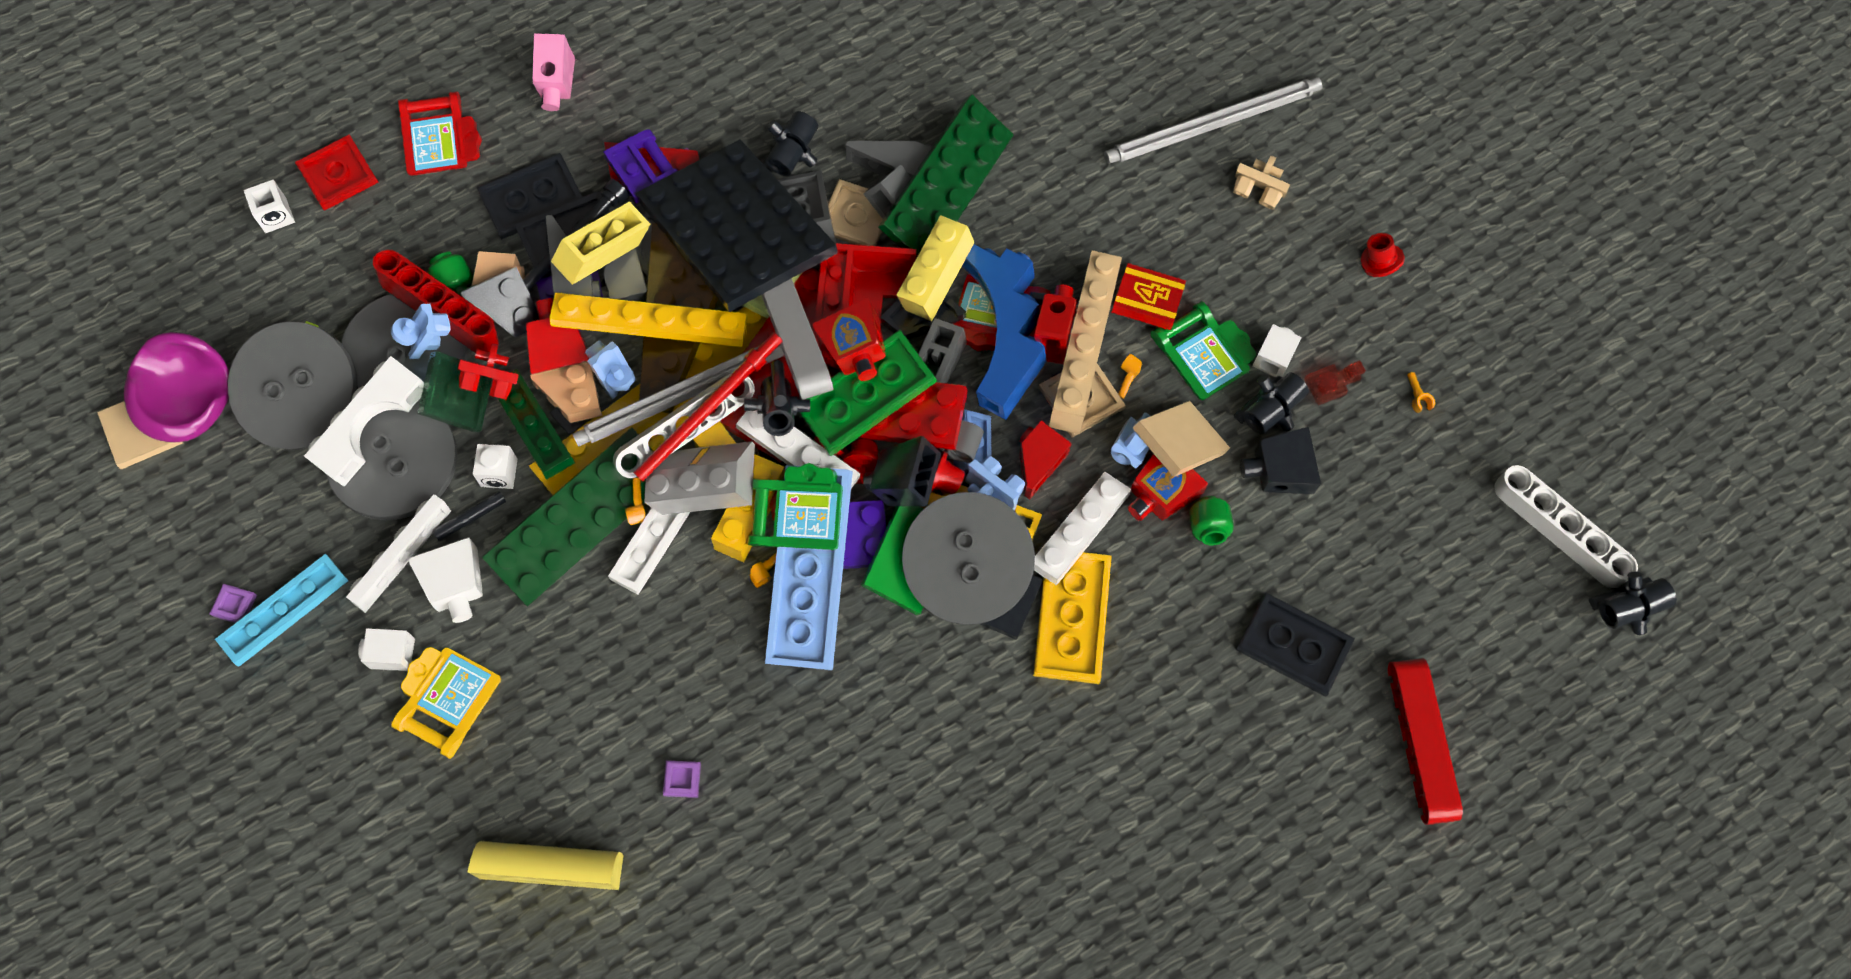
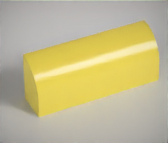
(546, 865)

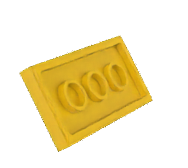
(1074, 622)

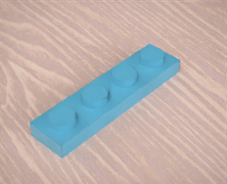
(281, 610)

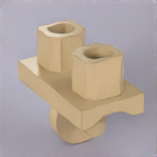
(1273, 187)

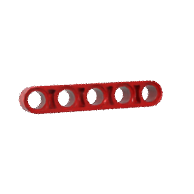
(417, 287)
(1426, 741)

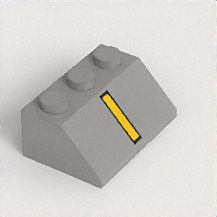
(702, 479)

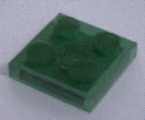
(446, 401)

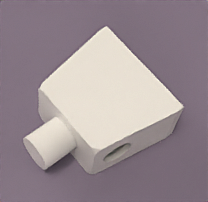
(450, 577)

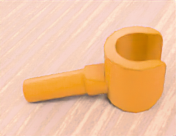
(1132, 366)
(1419, 395)
(636, 513)
(759, 573)

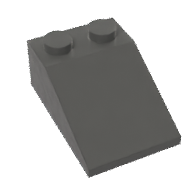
(811, 194)

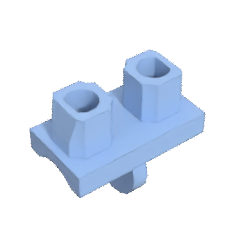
(421, 331)
(610, 368)
(1129, 446)
(984, 480)

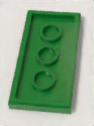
(859, 405)

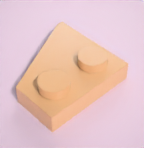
(571, 390)

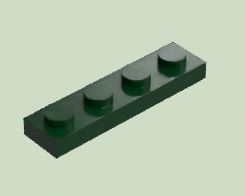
(536, 429)

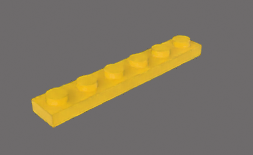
(648, 319)

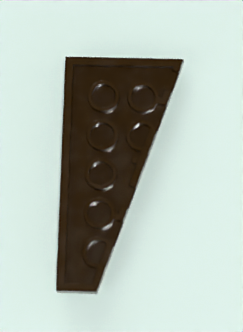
(676, 284)

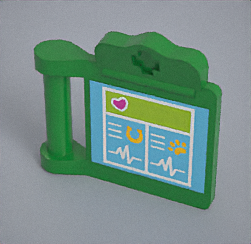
(1209, 356)
(804, 512)

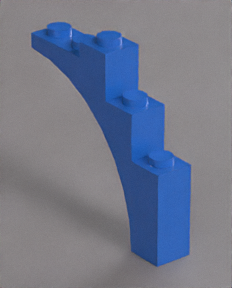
(1015, 356)

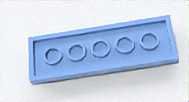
(808, 598)

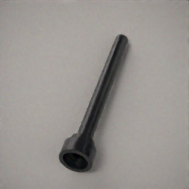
(613, 194)

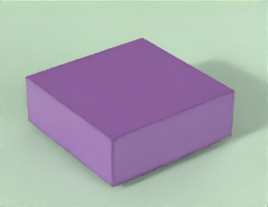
(232, 603)
(681, 779)

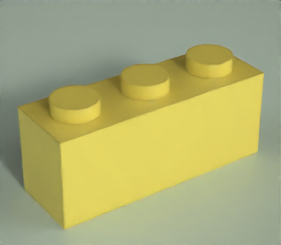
(600, 242)
(935, 268)

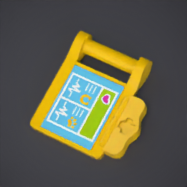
(447, 690)

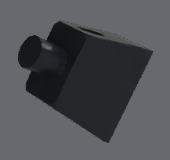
(1285, 463)
(904, 473)

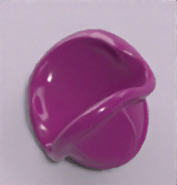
(175, 387)

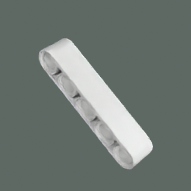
(667, 425)
(1580, 528)

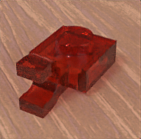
(1330, 384)

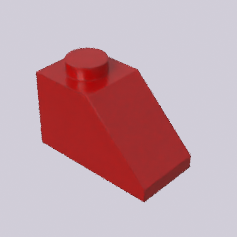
(1040, 455)

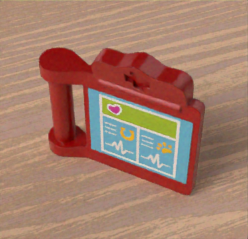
(440, 140)
(980, 318)

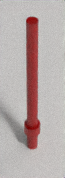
(753, 361)

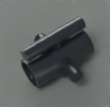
(791, 144)
(777, 402)
(1273, 403)
(1634, 602)

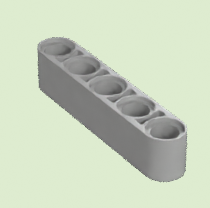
(799, 342)

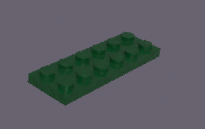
(947, 175)
(566, 525)

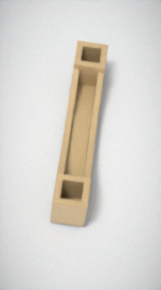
(1085, 342)

